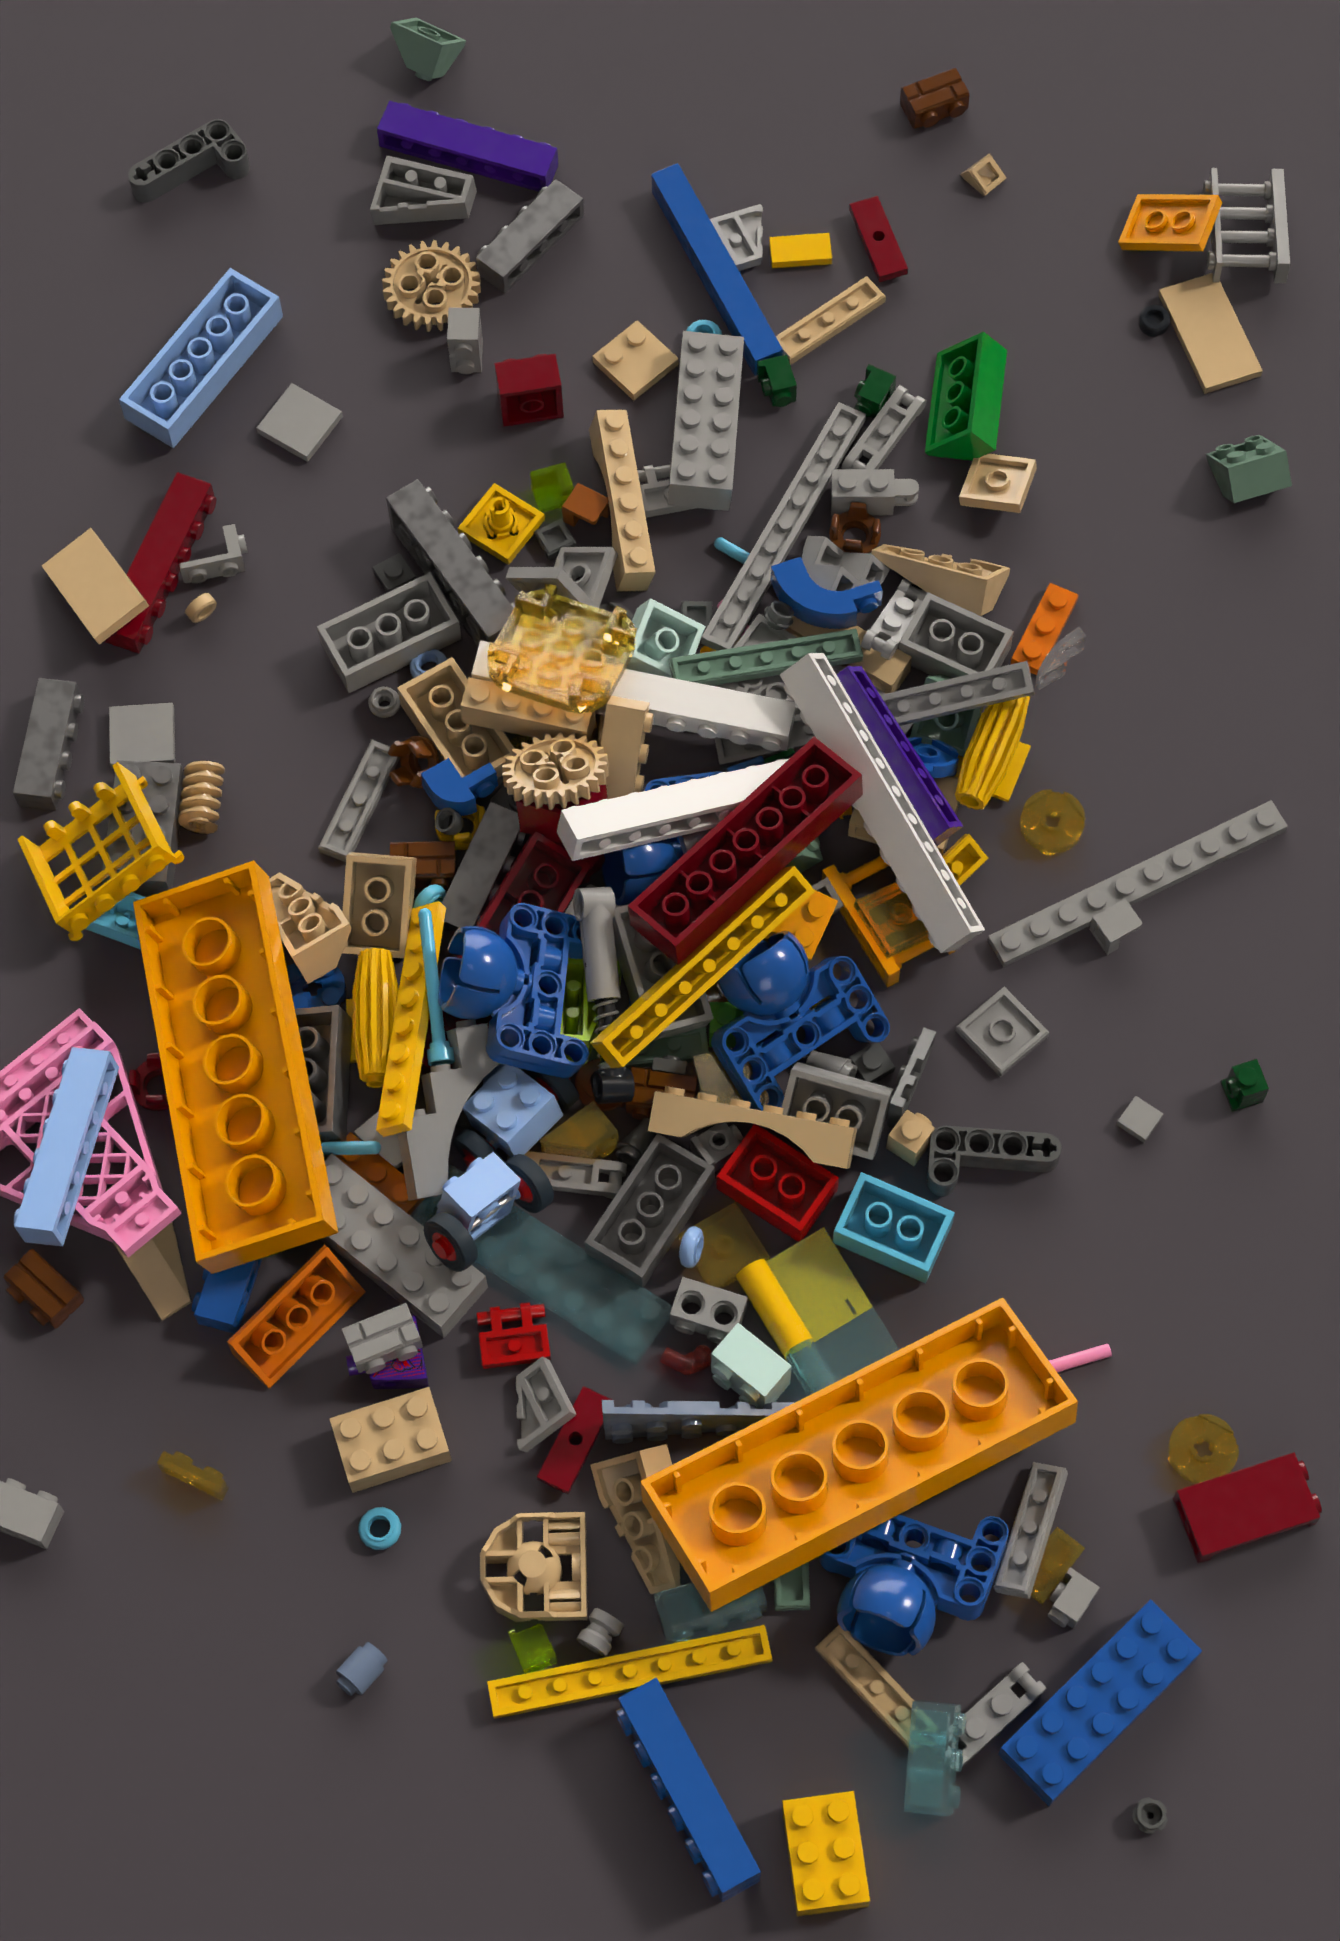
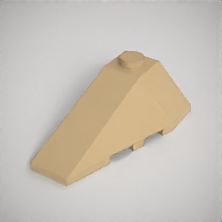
(967, 585)
(309, 927)
(160, 1272)
(620, 1490)

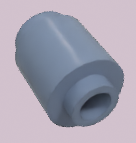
(361, 1669)

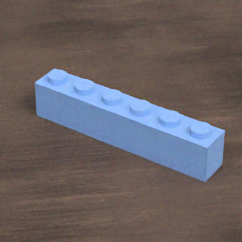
(66, 1147)

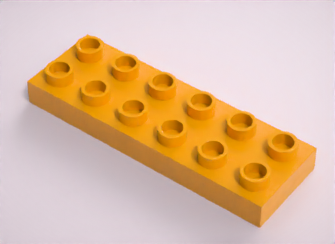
(234, 1069)
(857, 1453)

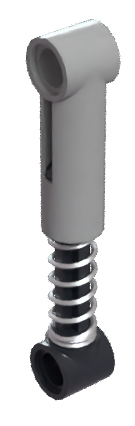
(595, 913)

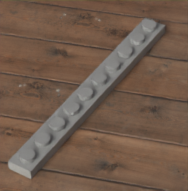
(783, 528)
(913, 706)
(1137, 882)

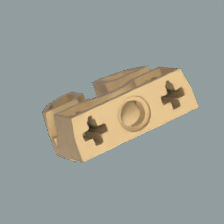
(562, 1535)

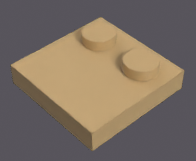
(635, 360)
(998, 482)

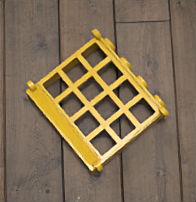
(121, 883)

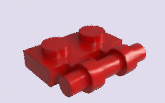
(513, 1345)

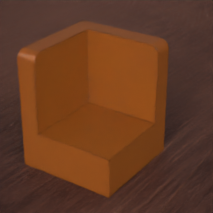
(585, 505)

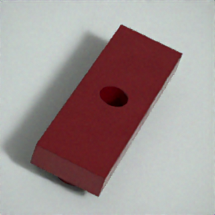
(878, 239)
(565, 1459)

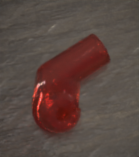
(689, 1363)

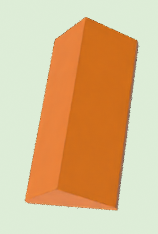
(295, 1317)

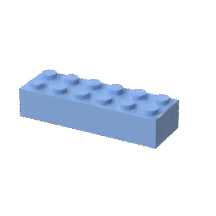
(201, 357)

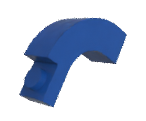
(818, 605)

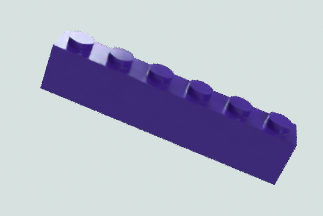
(467, 146)
(901, 756)

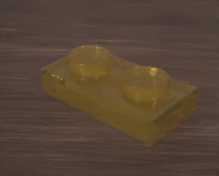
(181, 1468)
(1058, 1557)

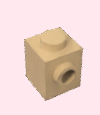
(910, 1137)

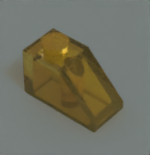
(583, 1135)

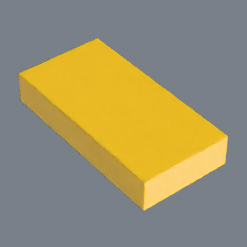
(800, 250)

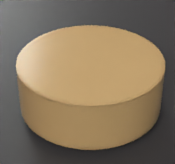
(201, 608)

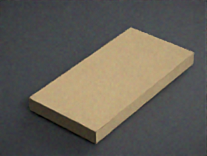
(1210, 333)
(95, 586)

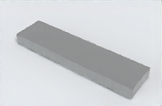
(359, 802)
(1031, 1530)

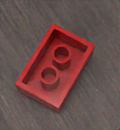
(777, 1183)

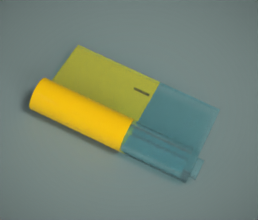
(816, 1312)

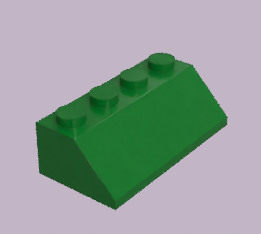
(966, 399)

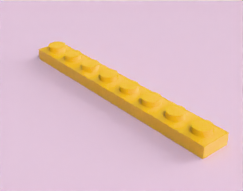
(408, 1030)
(629, 1671)

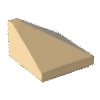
(984, 175)

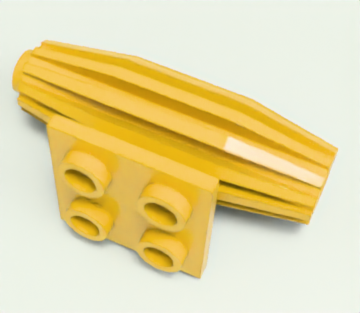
(993, 755)
(372, 1013)

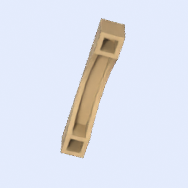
(630, 536)
(821, 1141)

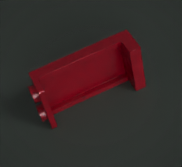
(1247, 1506)

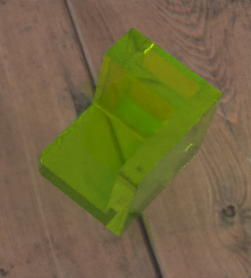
(551, 486)
(533, 1648)

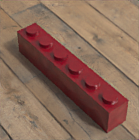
(163, 549)

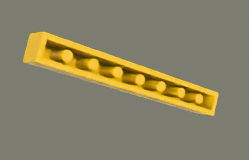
(702, 968)

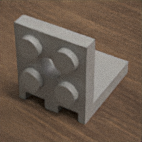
(571, 563)

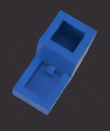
(452, 791)

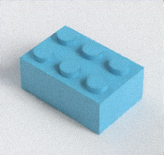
(893, 1227)

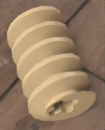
(199, 796)

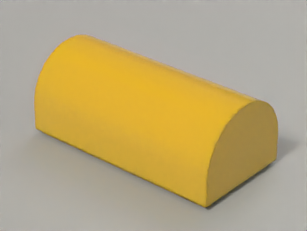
(964, 858)

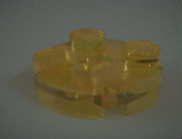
(1048, 838)
(1197, 1429)

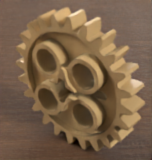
(430, 284)
(537, 780)

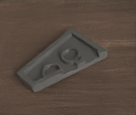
(910, 1075)

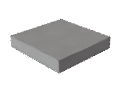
(299, 422)
(142, 733)
(1002, 1031)

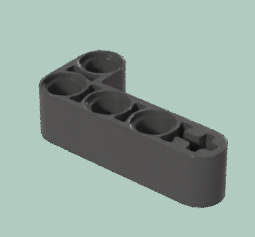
(212, 145)
(992, 1158)

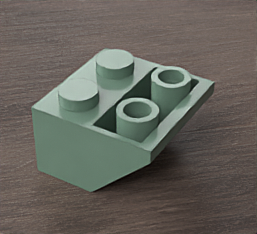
(1249, 468)

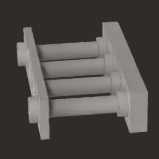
(1274, 237)

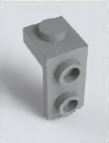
(220, 565)

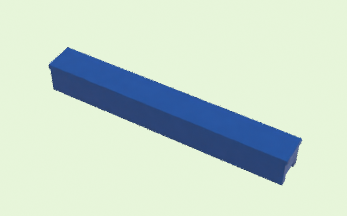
(714, 265)

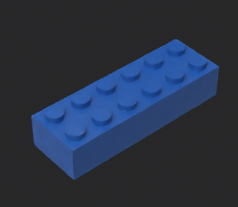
(1099, 1702)
(689, 1790)

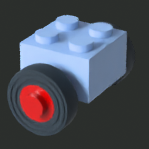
(513, 1112)
(480, 1201)

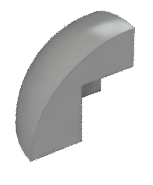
(838, 569)

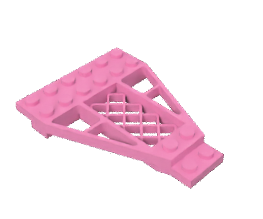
(136, 1204)

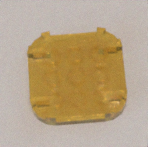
(561, 651)

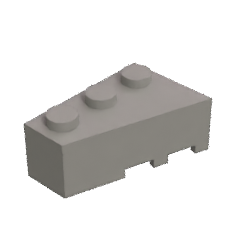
(420, 193)

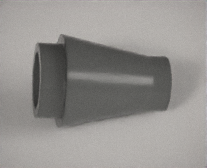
(635, 1144)

